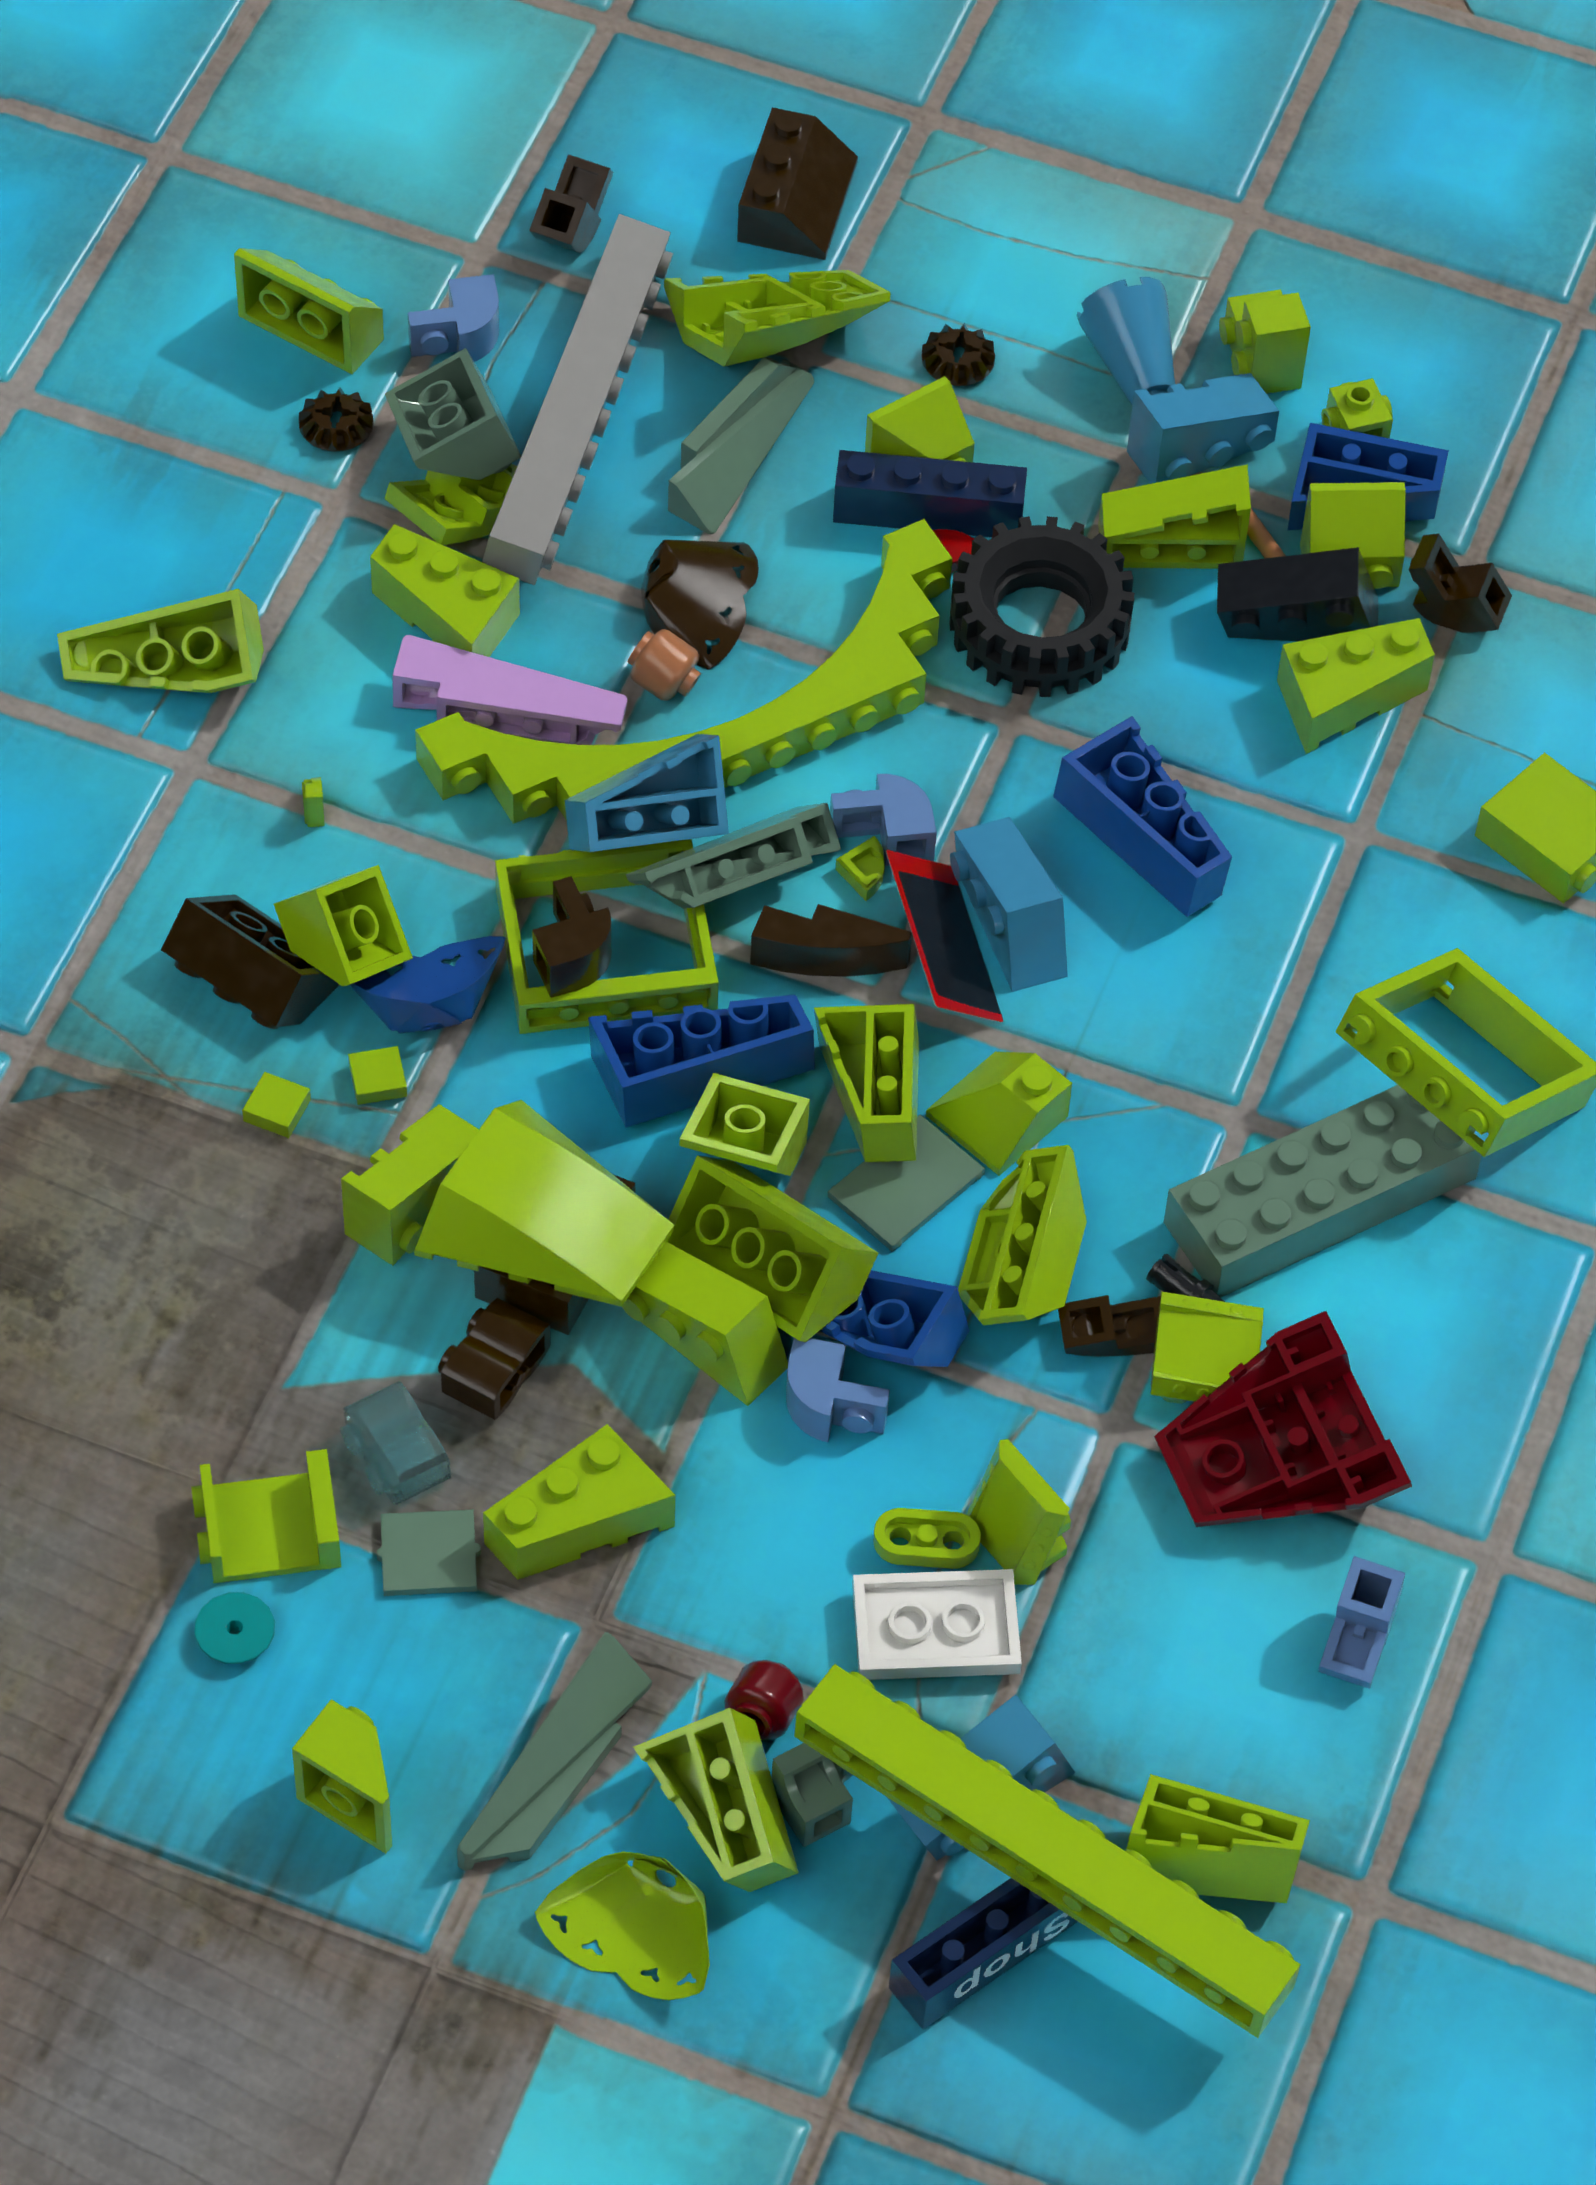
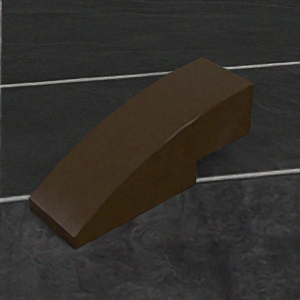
(828, 944)

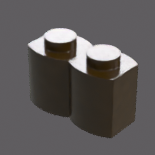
(494, 1358)

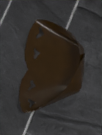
(694, 587)

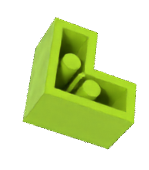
(1267, 338)

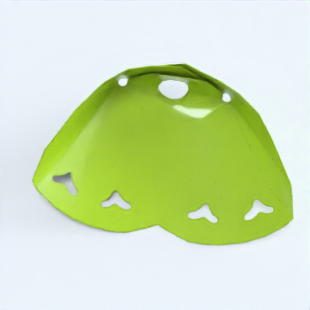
(634, 1922)

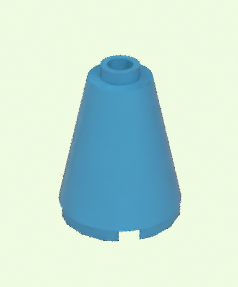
(1132, 334)

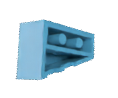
(1199, 427)
(655, 801)
(1013, 902)
(1017, 1743)

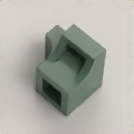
(811, 1793)

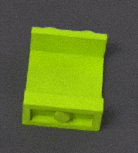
(268, 1523)

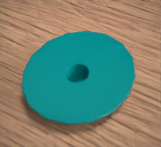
(234, 1628)

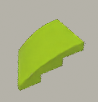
(450, 505)

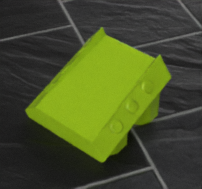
(1201, 1344)
(1019, 1515)

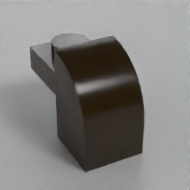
(571, 211)
(1455, 595)
(575, 947)

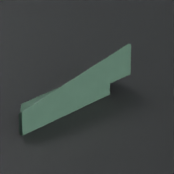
(742, 857)

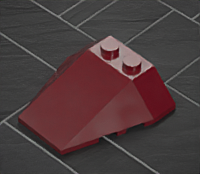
(1282, 1436)

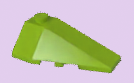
(178, 647)

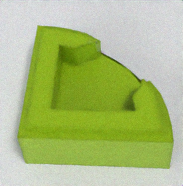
(313, 802)
(863, 867)

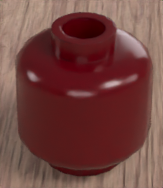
(767, 1695)

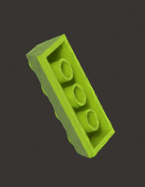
(770, 1244)

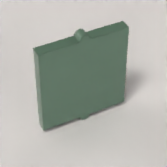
(428, 1552)

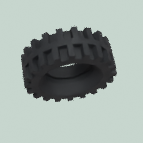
(1052, 560)

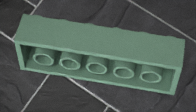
(1315, 1188)

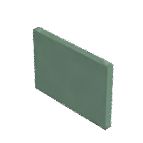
(902, 1196)

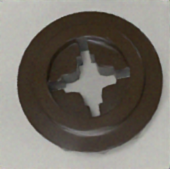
(972, 366)
(351, 429)

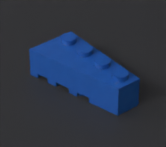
(1143, 816)
(667, 1060)

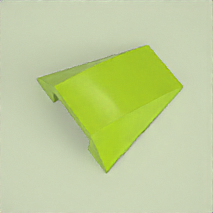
(766, 316)
(542, 1212)

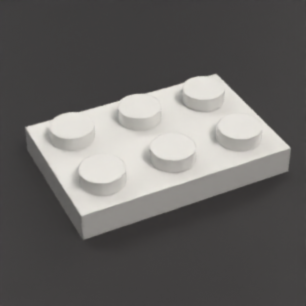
(936, 1624)

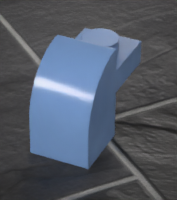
(467, 323)
(894, 810)
(820, 1397)
(1362, 1622)

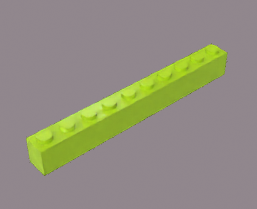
(1047, 1849)

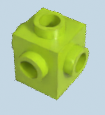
(1358, 409)

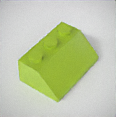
(306, 309)

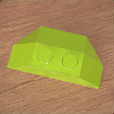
(1026, 1240)

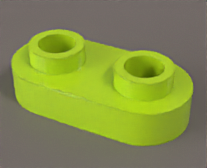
(926, 1535)

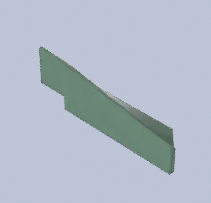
(734, 441)
(557, 1758)

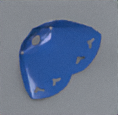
(430, 992)

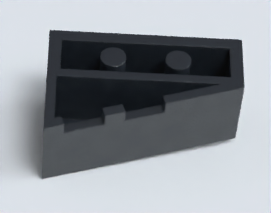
(1296, 596)

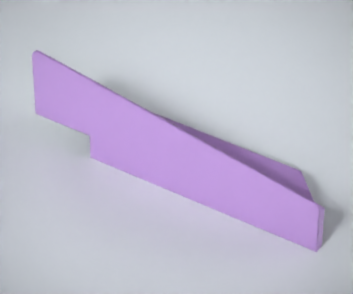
(502, 694)

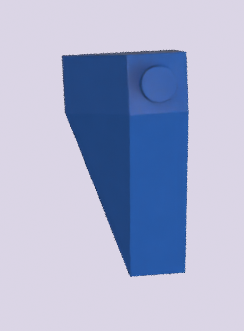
(903, 1321)

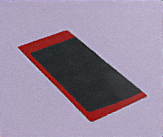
(944, 936)

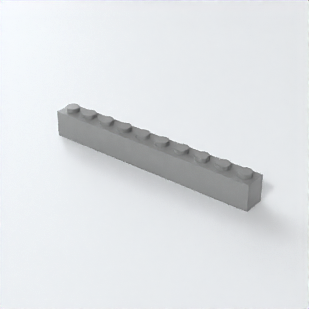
(576, 400)

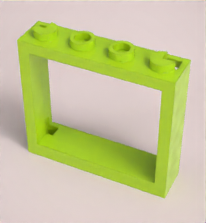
(614, 997)
(1497, 1016)

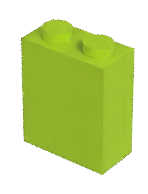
(1545, 827)

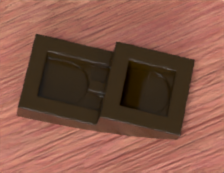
(1105, 1329)

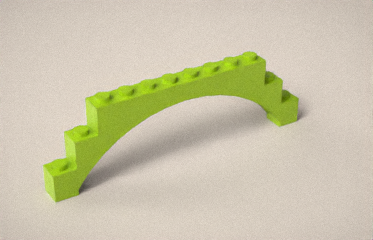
(854, 689)

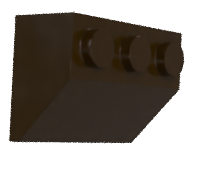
(795, 186)
(245, 960)

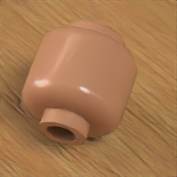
(664, 665)

